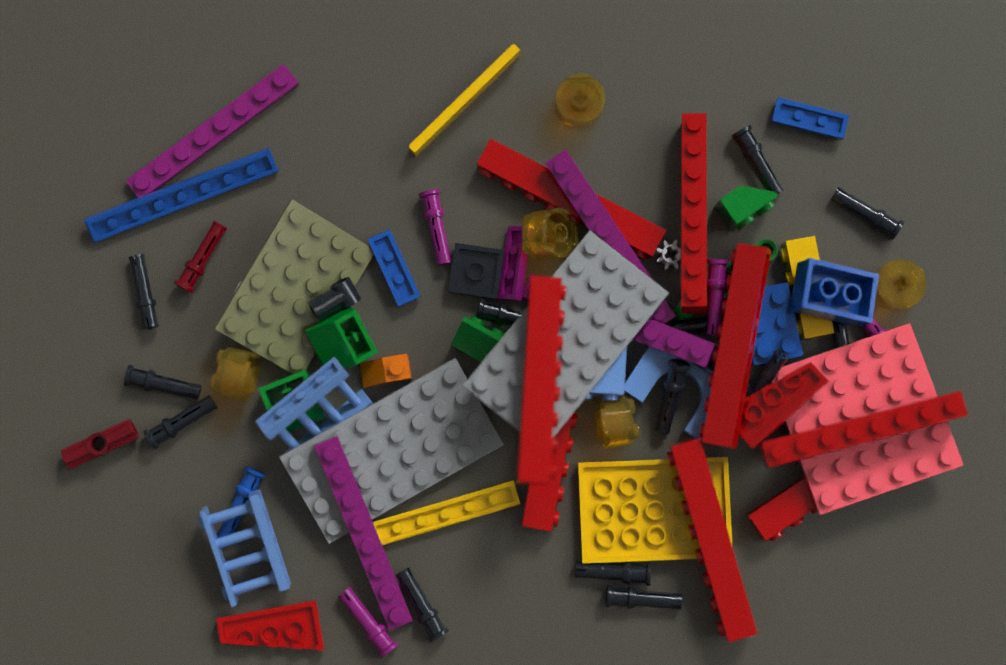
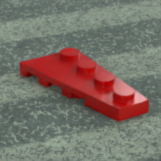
(778, 402)
(283, 626)

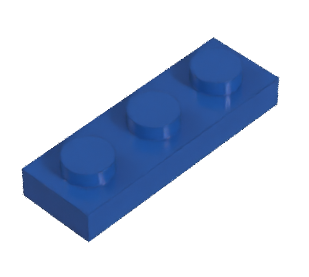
(810, 118)
(394, 268)

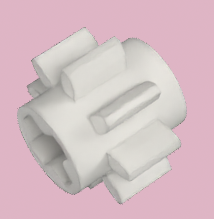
(672, 248)

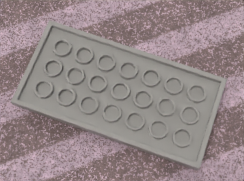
(603, 312)
(397, 446)

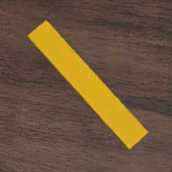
(464, 100)
(447, 512)

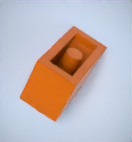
(385, 370)

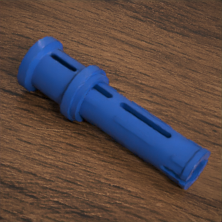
(248, 484)

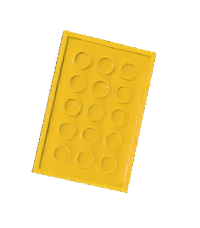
(636, 511)

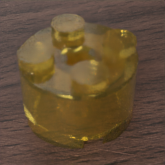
(591, 93)
(549, 234)
(911, 279)
(236, 373)
(615, 422)

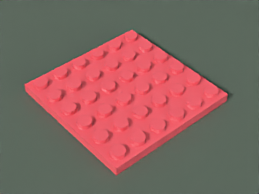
(865, 380)

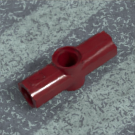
(114, 438)

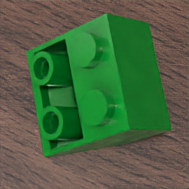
(742, 204)
(341, 337)
(475, 339)
(279, 389)

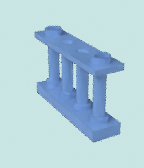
(305, 396)
(262, 529)

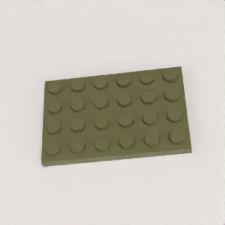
(291, 268)

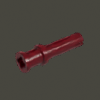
(195, 267)

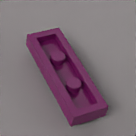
(513, 266)

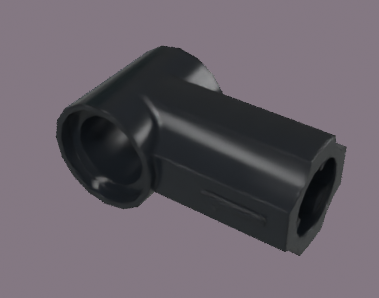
(339, 296)

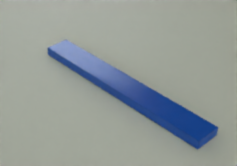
(181, 195)

